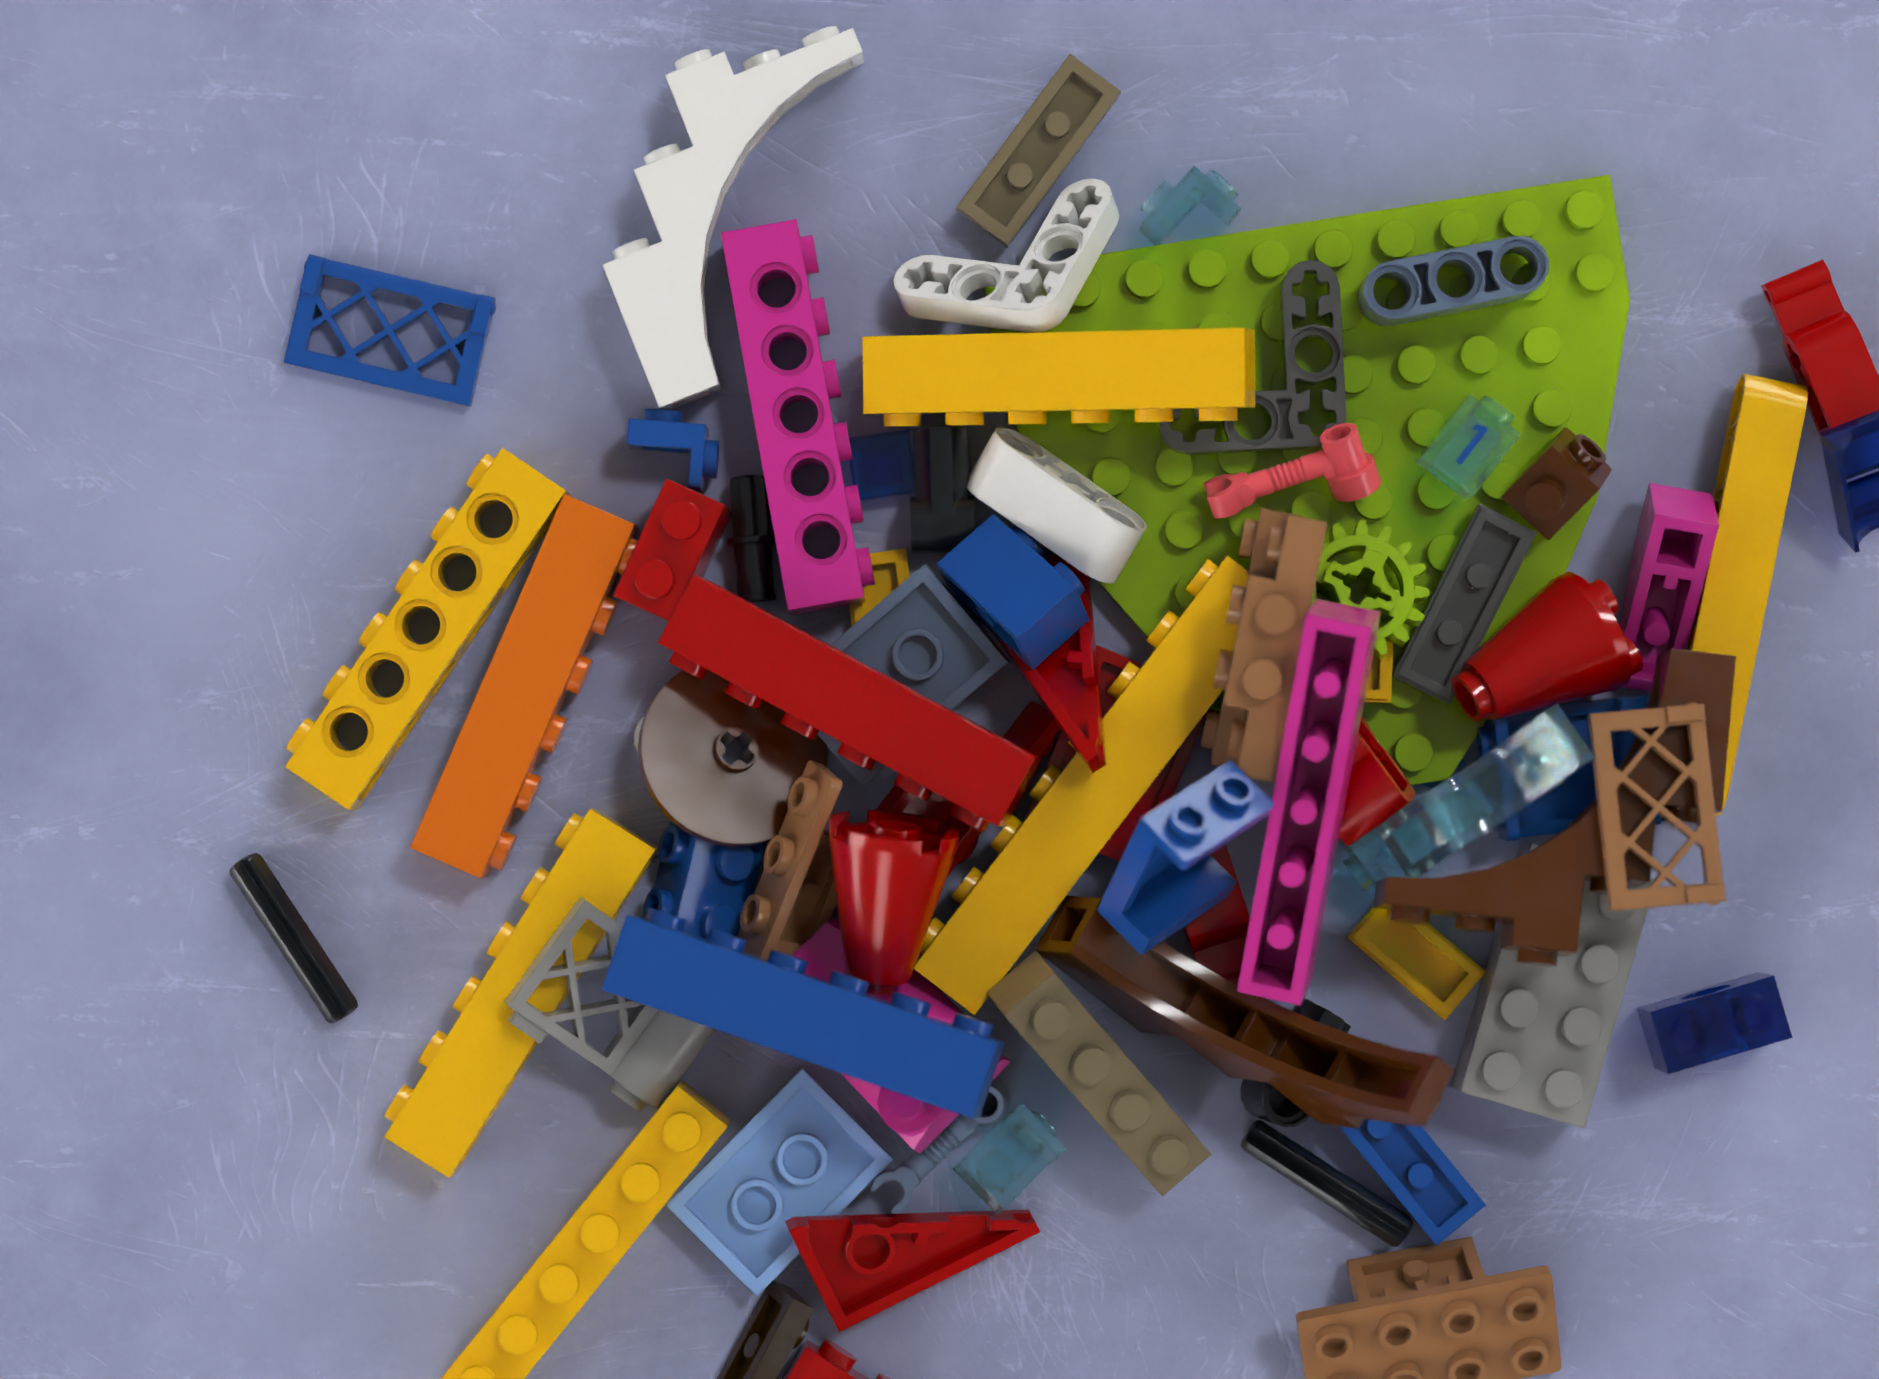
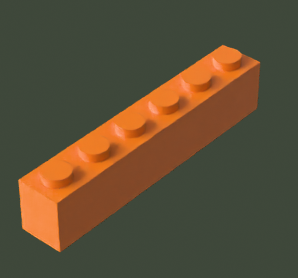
(526, 688)

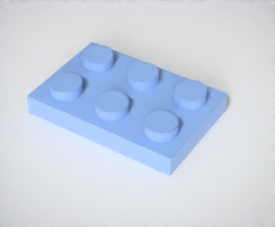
(787, 1162)

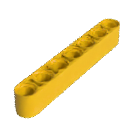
(1750, 511)

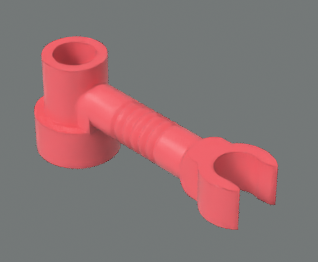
(1342, 461)

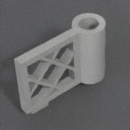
(651, 1044)

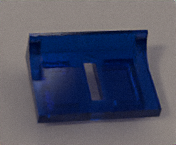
(1847, 453)

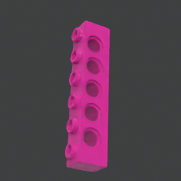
(753, 259)

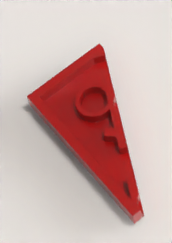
(1070, 683)
(885, 1258)

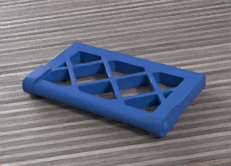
(350, 365)

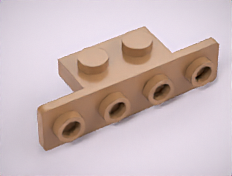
(798, 876)

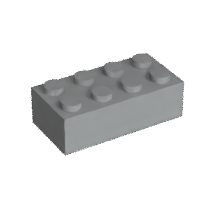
(1546, 1029)

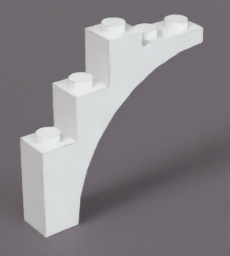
(725, 117)

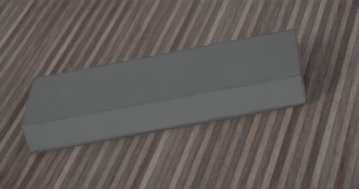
(1463, 602)

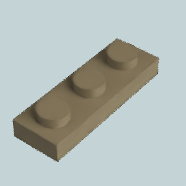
(1038, 150)

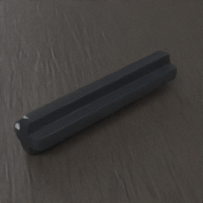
(293, 938)
(1327, 1183)

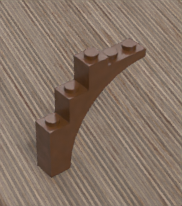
(1543, 890)
(1243, 1035)

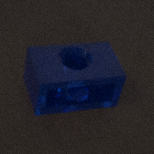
(1714, 1022)

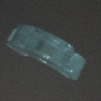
(1485, 793)

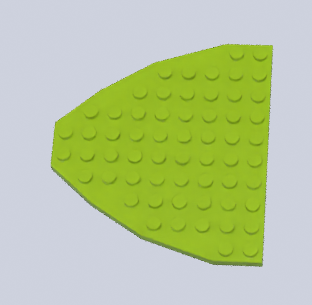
(1538, 357)

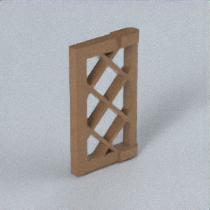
(1616, 843)

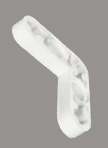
(939, 285)

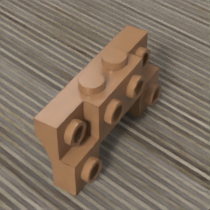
(1265, 653)

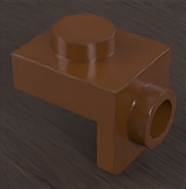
(1558, 482)

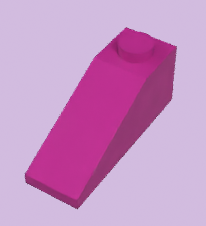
(1667, 573)

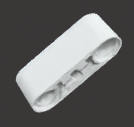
(1056, 505)

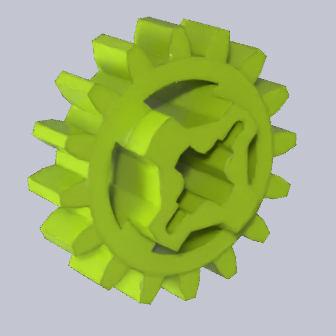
(1397, 609)

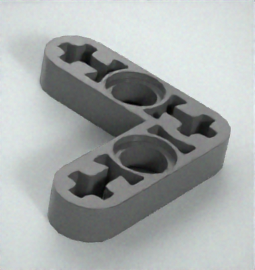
(1286, 404)

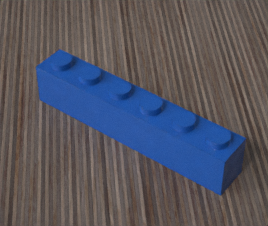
(803, 1014)

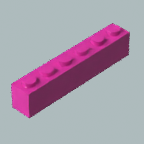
(1308, 801)

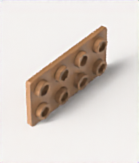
(1434, 1318)

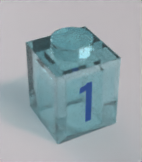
(1470, 445)

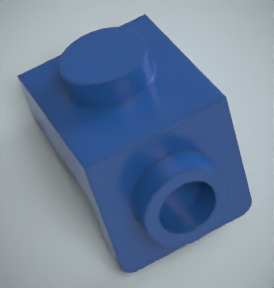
(665, 432)

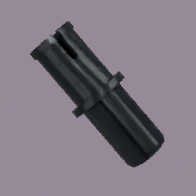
(752, 538)

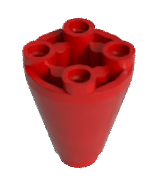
(1549, 653)

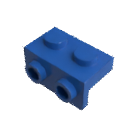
(703, 881)

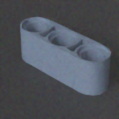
(1479, 264)

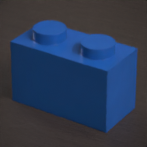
(1015, 590)

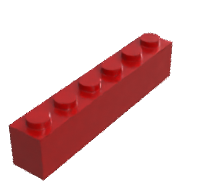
(849, 702)

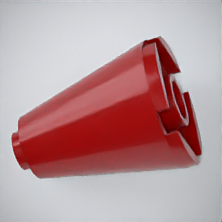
(887, 890)

